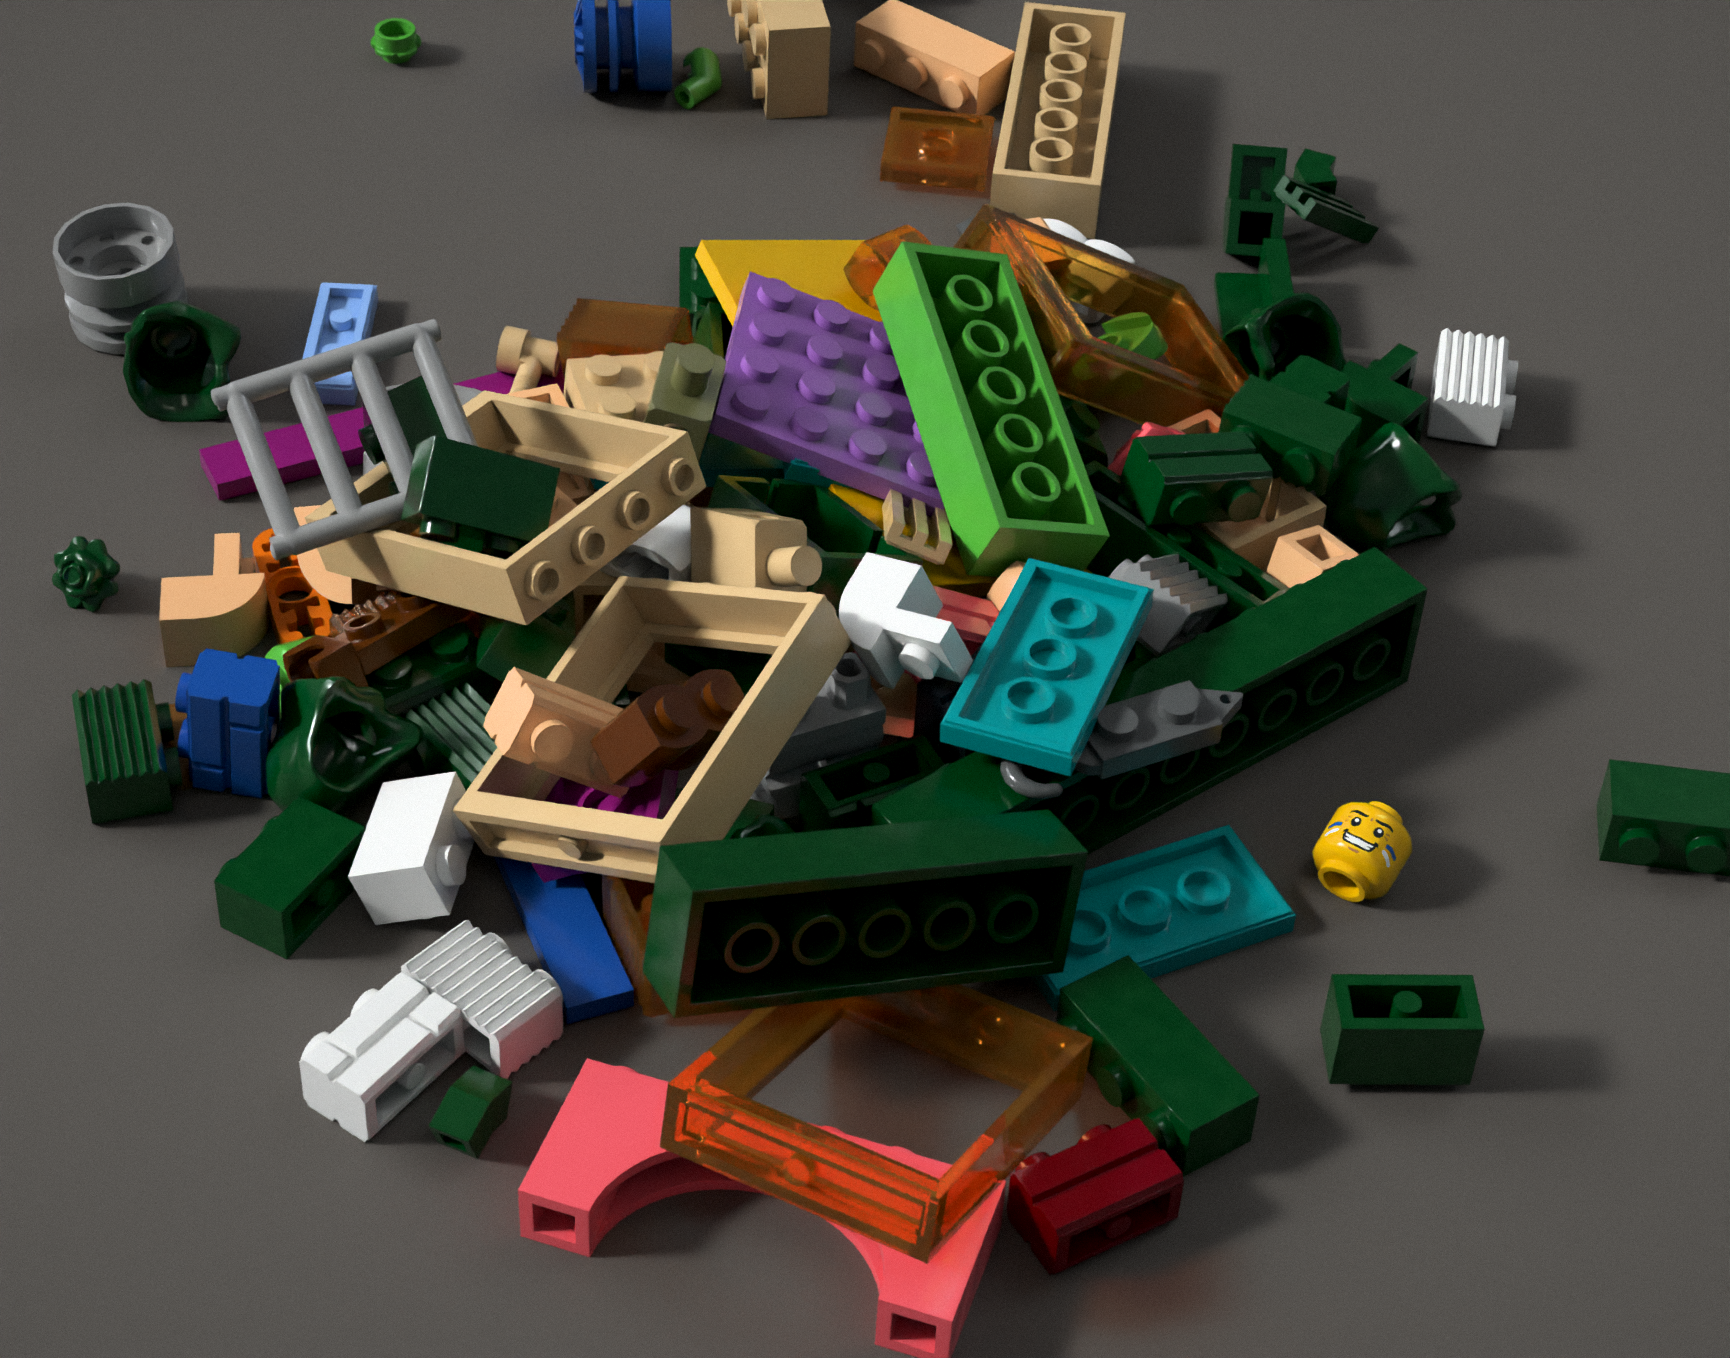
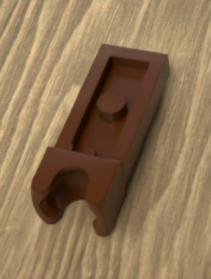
(371, 640)

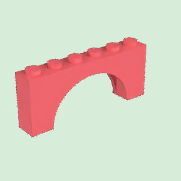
(608, 1163)

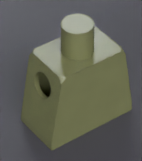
(686, 390)

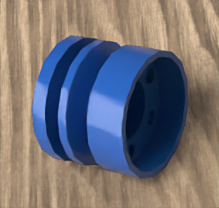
(624, 38)

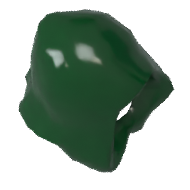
(1282, 331)
(176, 361)
(1382, 489)
(323, 761)

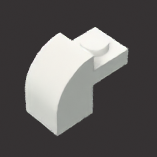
(894, 625)

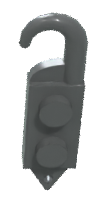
(1141, 734)

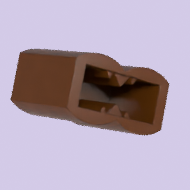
(667, 727)

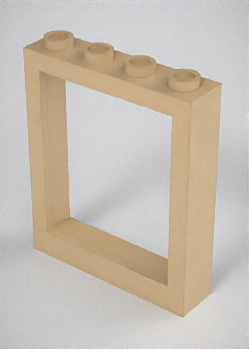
(648, 475)
(506, 799)

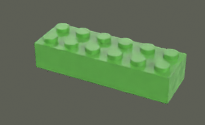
(987, 410)

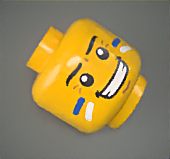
(1362, 851)

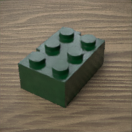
(832, 525)

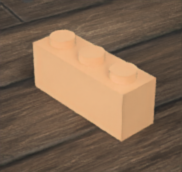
(933, 58)

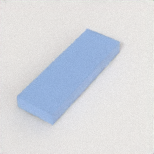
(340, 318)

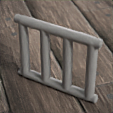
(299, 379)

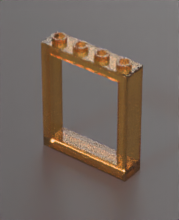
(1093, 371)
(720, 1126)

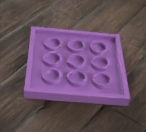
(822, 390)

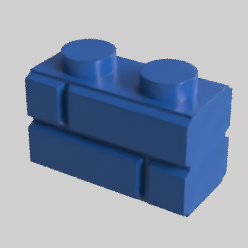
(229, 721)

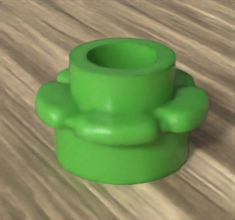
(395, 40)

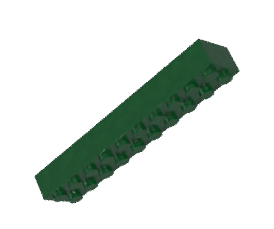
(1294, 660)

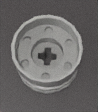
(115, 267)

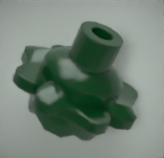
(86, 573)

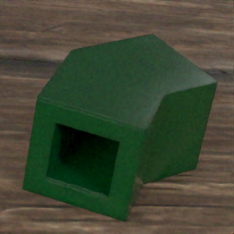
(1316, 170)
(471, 1111)

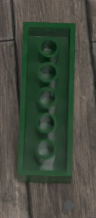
(861, 911)

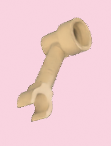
(526, 357)

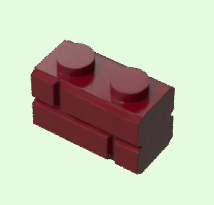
(1093, 1194)

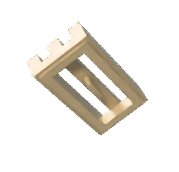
(922, 528)

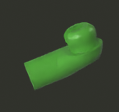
(704, 77)

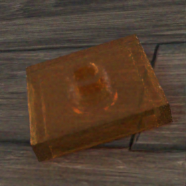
(937, 148)

